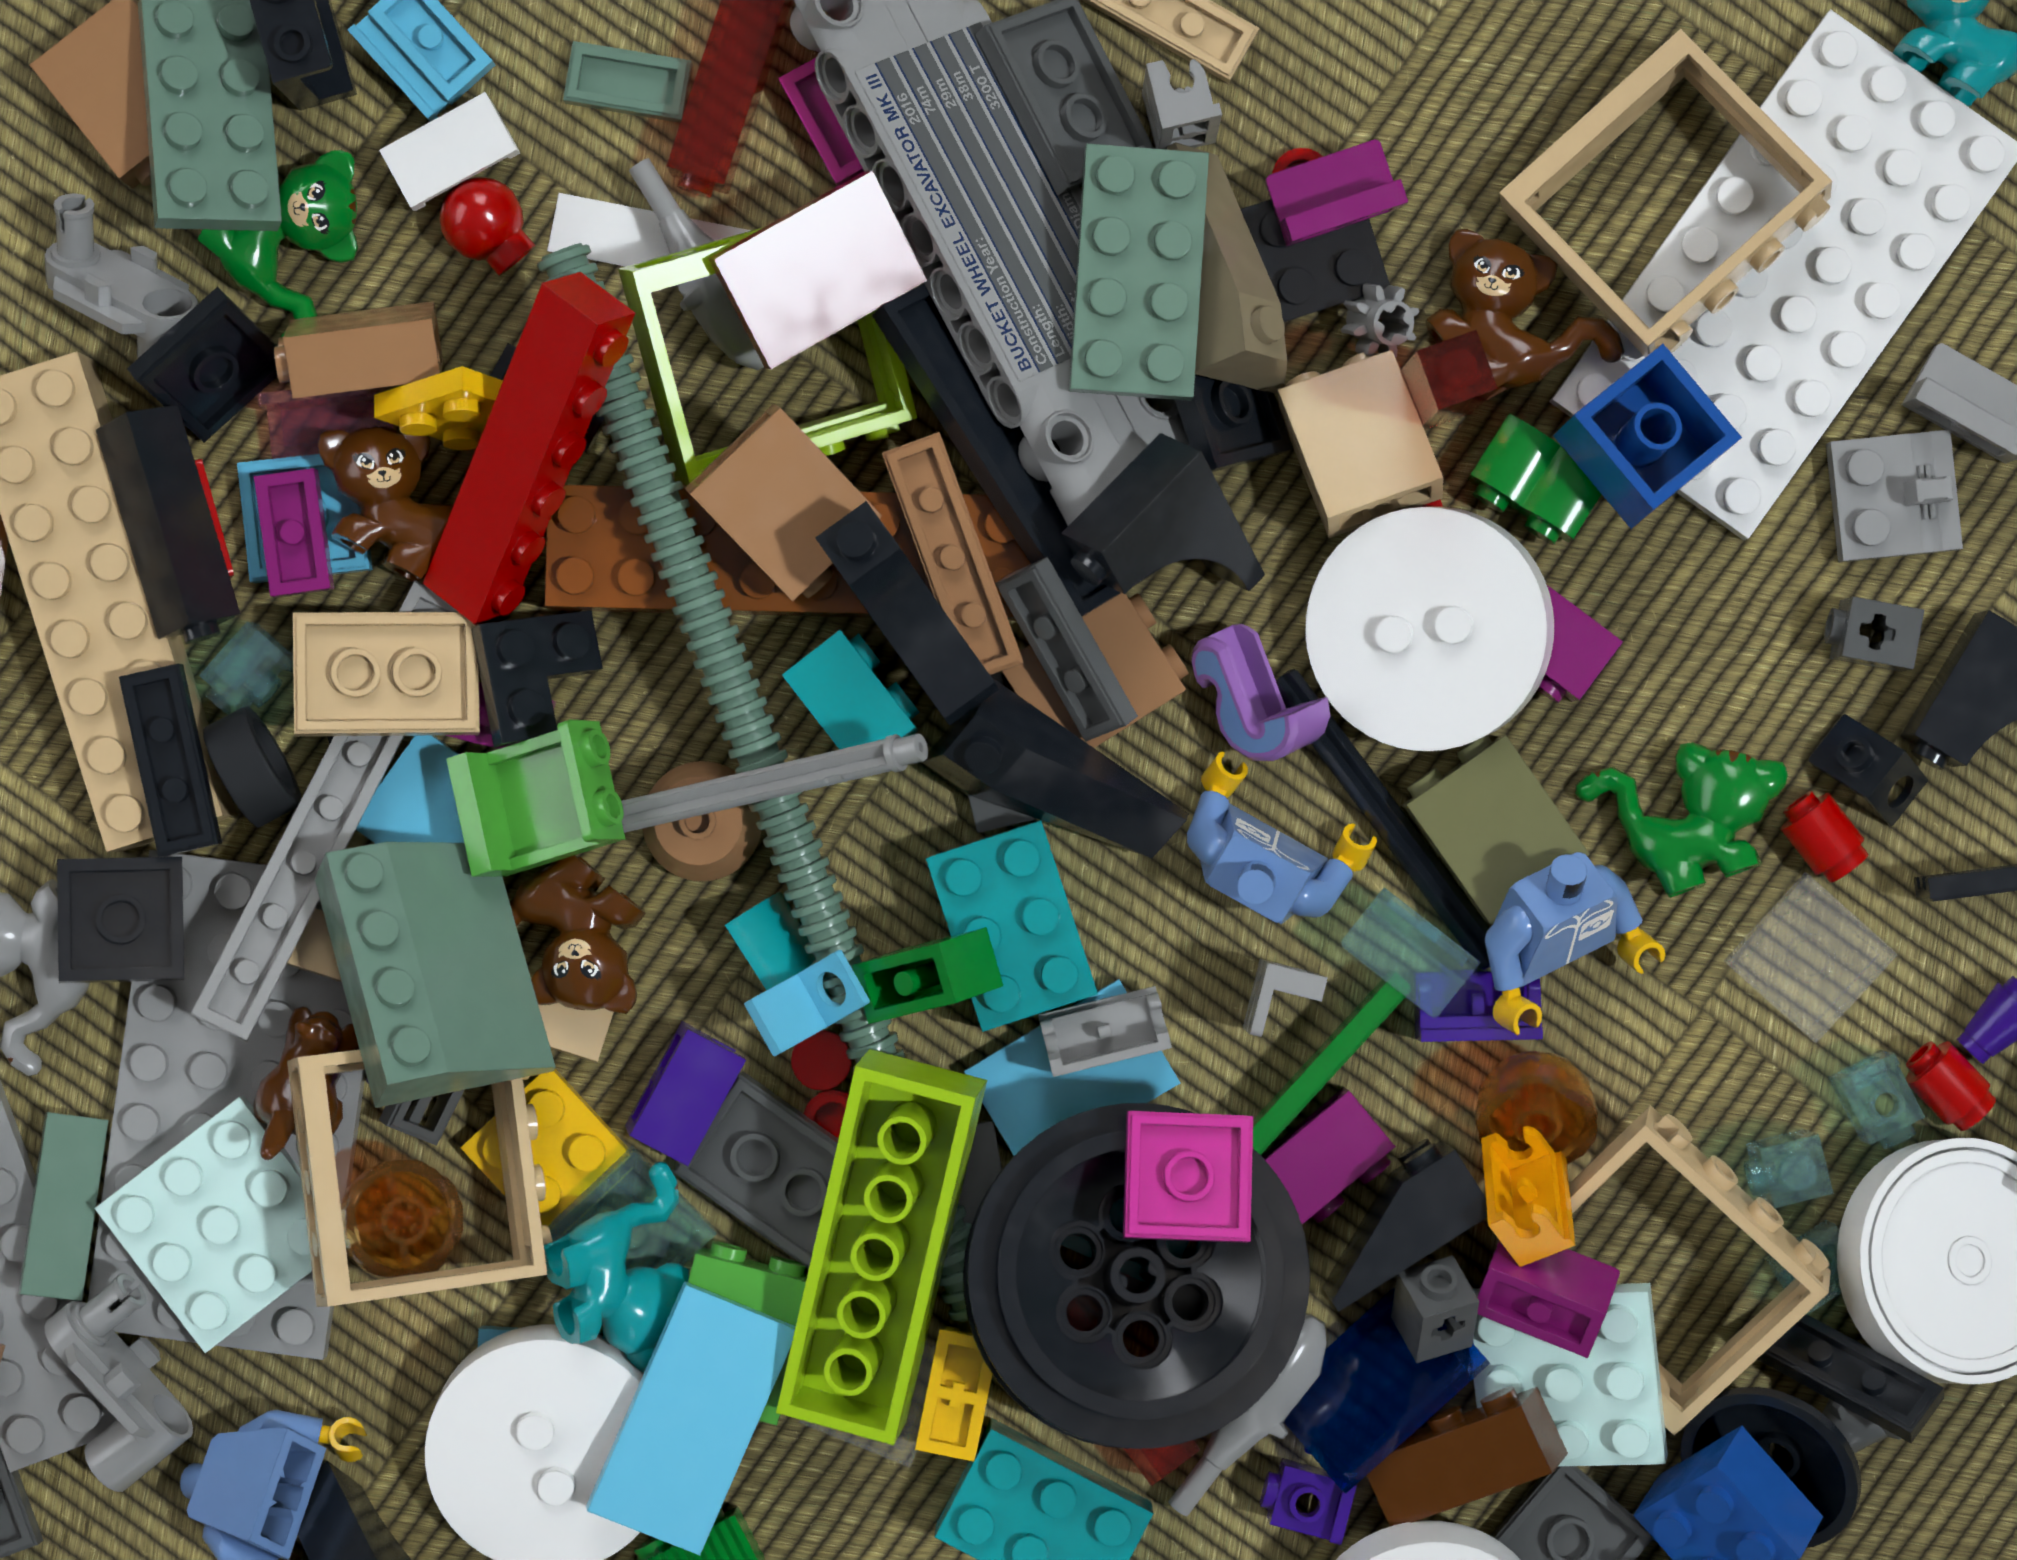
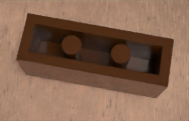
(1468, 1456)

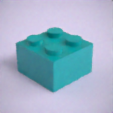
(847, 696)

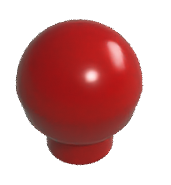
(485, 223)

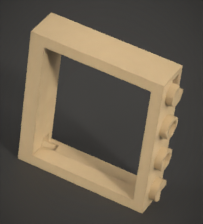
(1611, 117)
(522, 1184)
(1755, 1218)

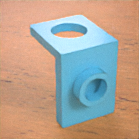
(802, 1007)

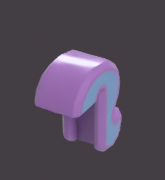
(1249, 699)

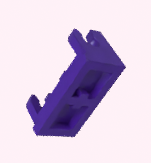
(1471, 1015)
(684, 1093)

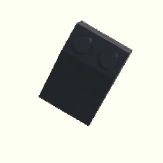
(1412, 1216)

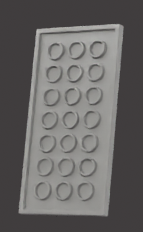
(186, 1071)

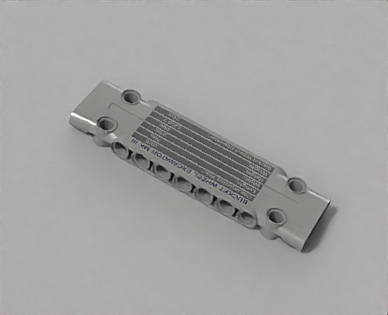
(981, 225)

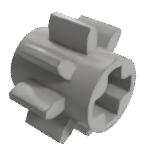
(1384, 305)

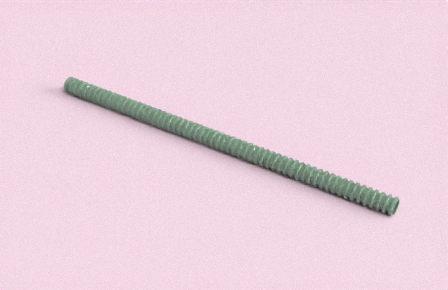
(739, 706)

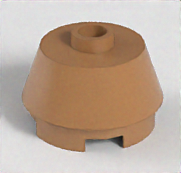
(706, 844)

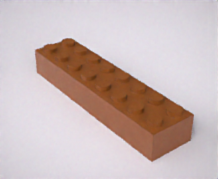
(604, 564)

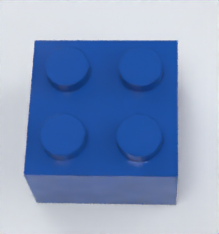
(1647, 436)
(1728, 1506)

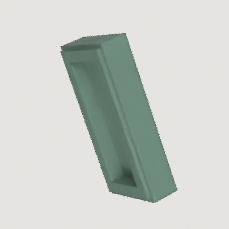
(627, 81)

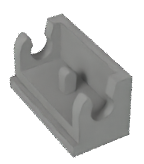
(1180, 114)
(1104, 1031)

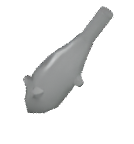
(704, 295)
(1259, 1420)

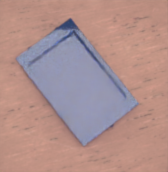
(1374, 1395)

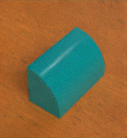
(771, 941)

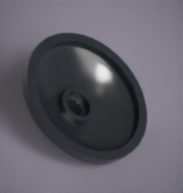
(1814, 1452)

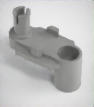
(111, 284)
(120, 1378)

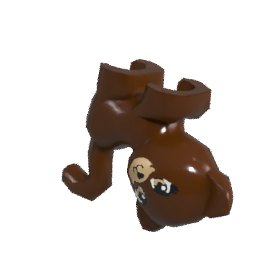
(1499, 284)
(379, 473)
(584, 963)

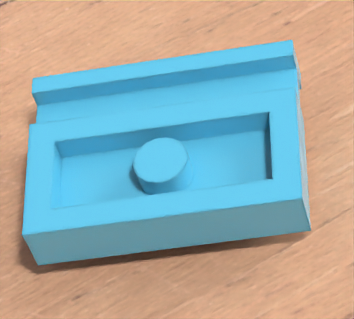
(422, 51)

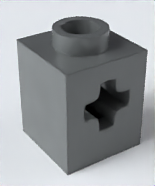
(1899, 630)
(1428, 1298)

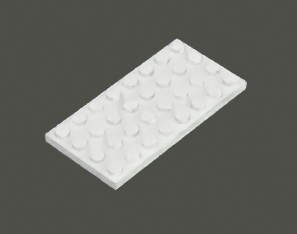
(1804, 332)

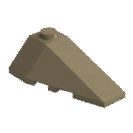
(1238, 307)

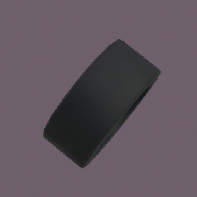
(252, 766)

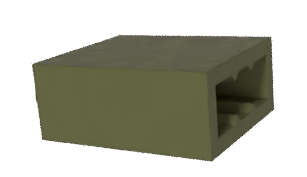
(1489, 822)

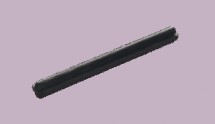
(1393, 825)

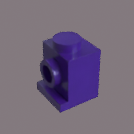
(1291, 1481)

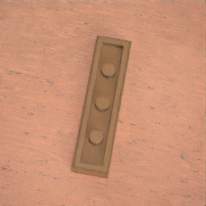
(951, 550)

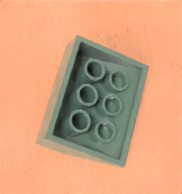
(430, 970)

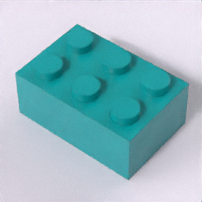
(1019, 896)
(1038, 1505)

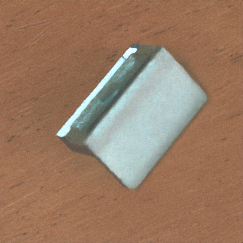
(1410, 953)

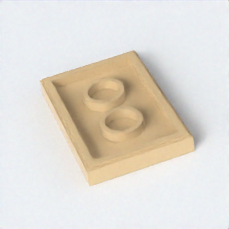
(384, 674)

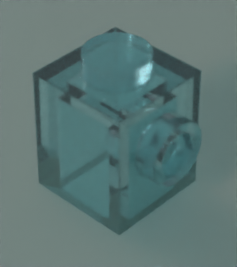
(1787, 1168)

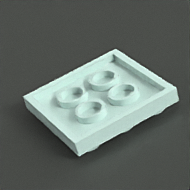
(216, 1225)
(1601, 1404)

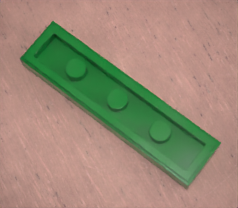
(1324, 1064)

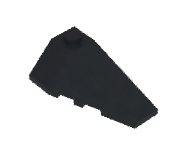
(1041, 769)

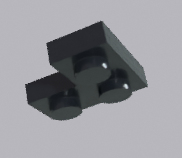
(520, 658)

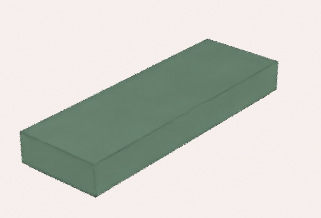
(63, 1207)

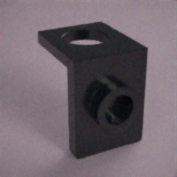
(1869, 767)

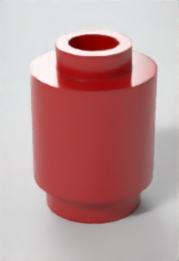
(1823, 836)
(1949, 1085)

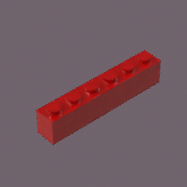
(529, 447)

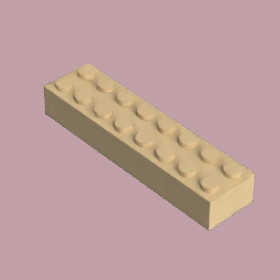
(84, 583)

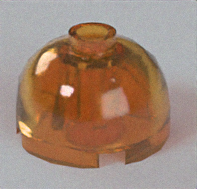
(1539, 1093)
(401, 1219)

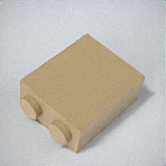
(1360, 442)

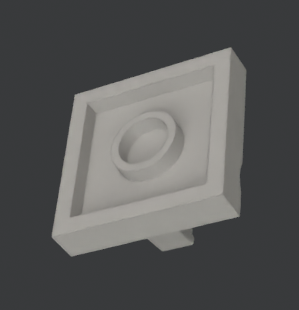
(1894, 496)

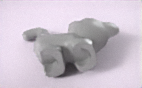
(34, 941)

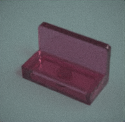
(299, 422)

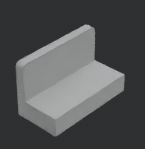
(1968, 401)
(1283, 978)

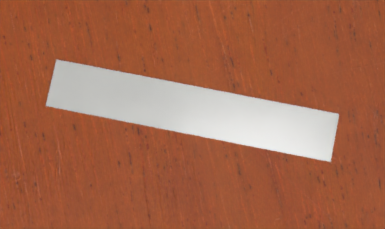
(616, 231)

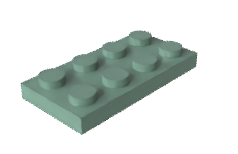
(208, 116)
(1139, 272)

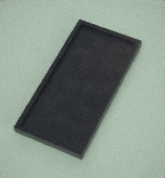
(986, 445)

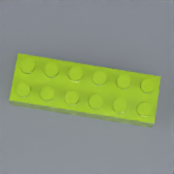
(881, 1246)

